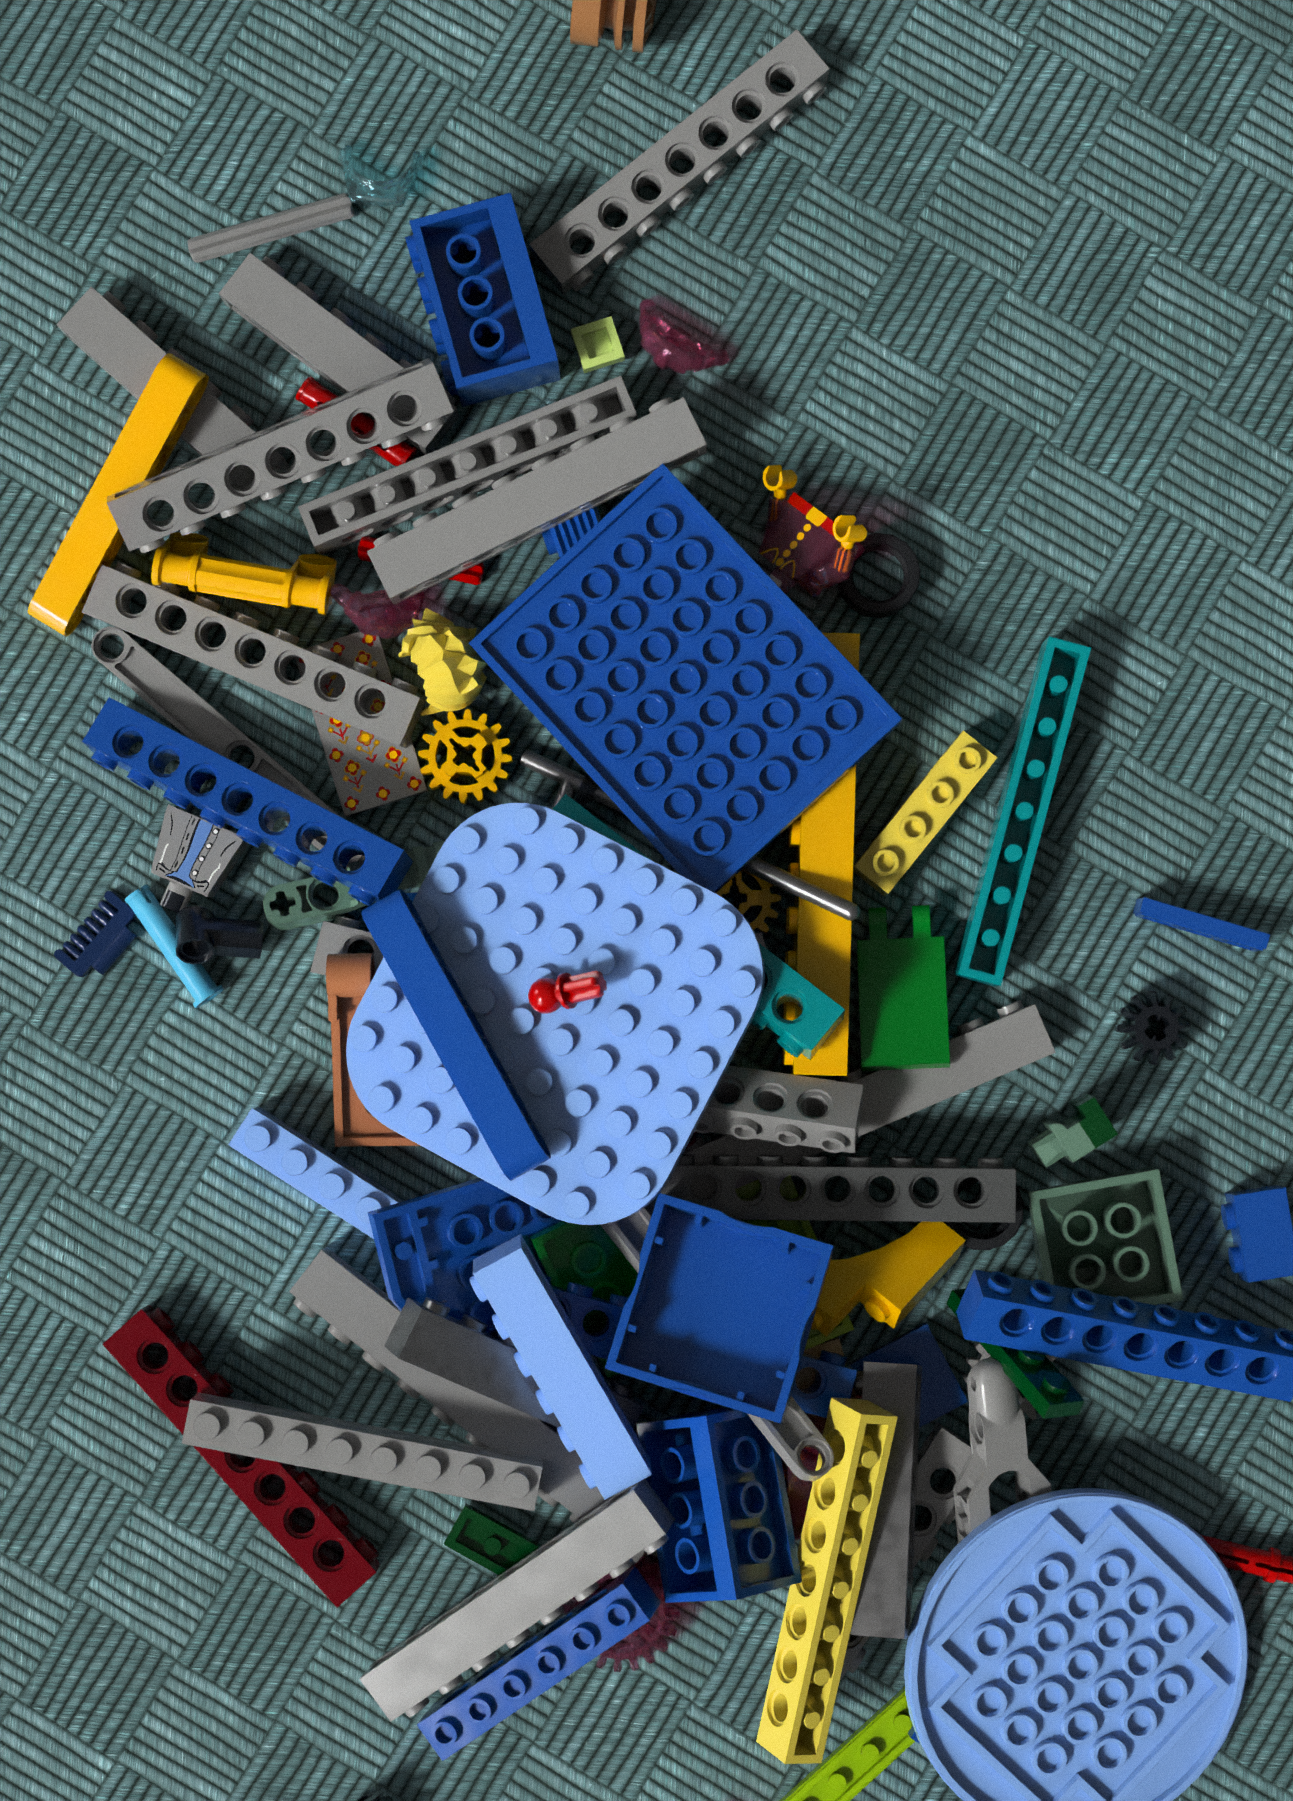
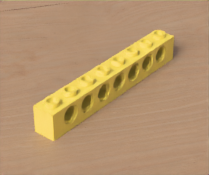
(831, 1568)

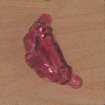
(674, 346)
(375, 611)

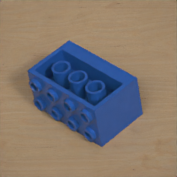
(498, 277)
(727, 1506)

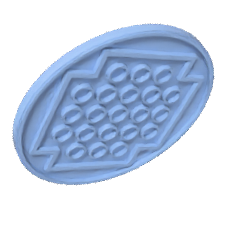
(1076, 1653)

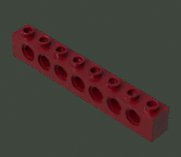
(246, 1479)

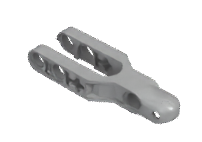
(996, 1444)

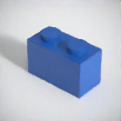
(1260, 1233)

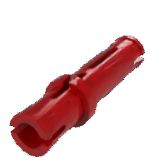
(314, 394)
(1260, 1562)

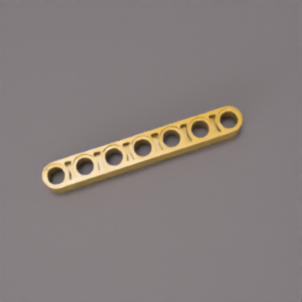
(135, 457)

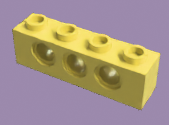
(924, 813)

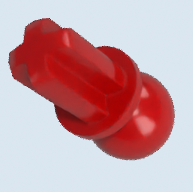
(567, 990)

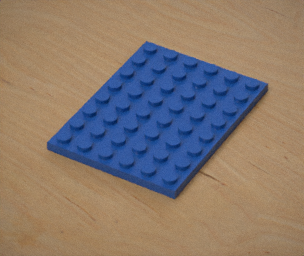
(685, 682)

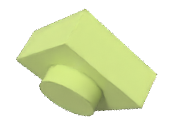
(597, 344)

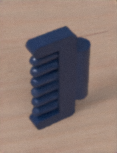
(104, 947)

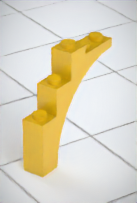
(888, 1278)

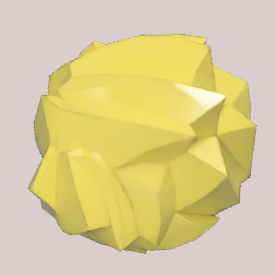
(445, 662)

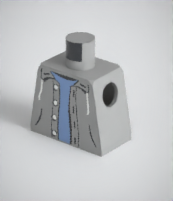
(193, 857)

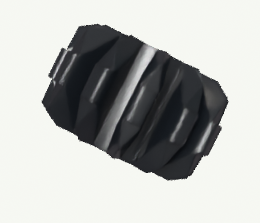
(1167, 1031)

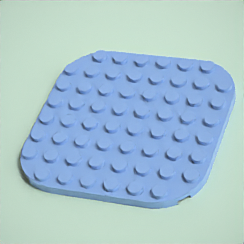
(605, 1082)

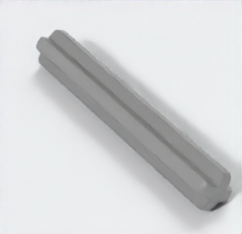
(270, 228)

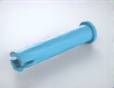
(164, 935)

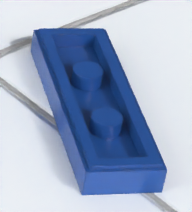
(1201, 924)

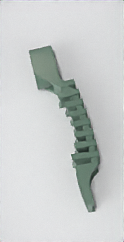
(308, 912)

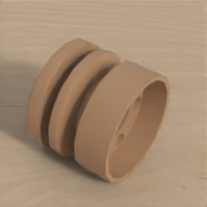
(592, 17)

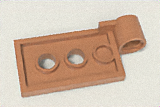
(346, 984)

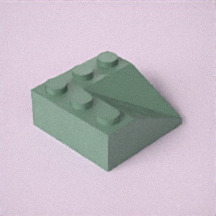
(1107, 1236)

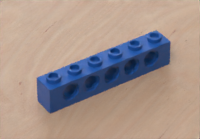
(539, 1663)

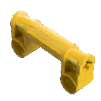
(186, 563)

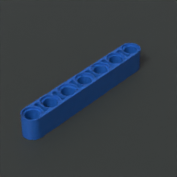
(456, 1034)

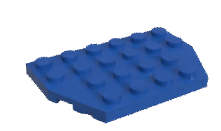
(432, 1240)

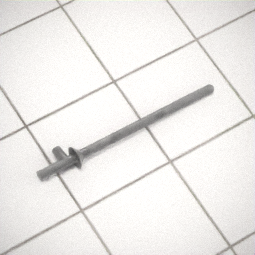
(588, 791)

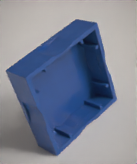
(720, 1308)

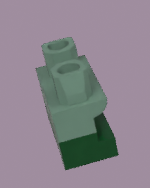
(1076, 1135)

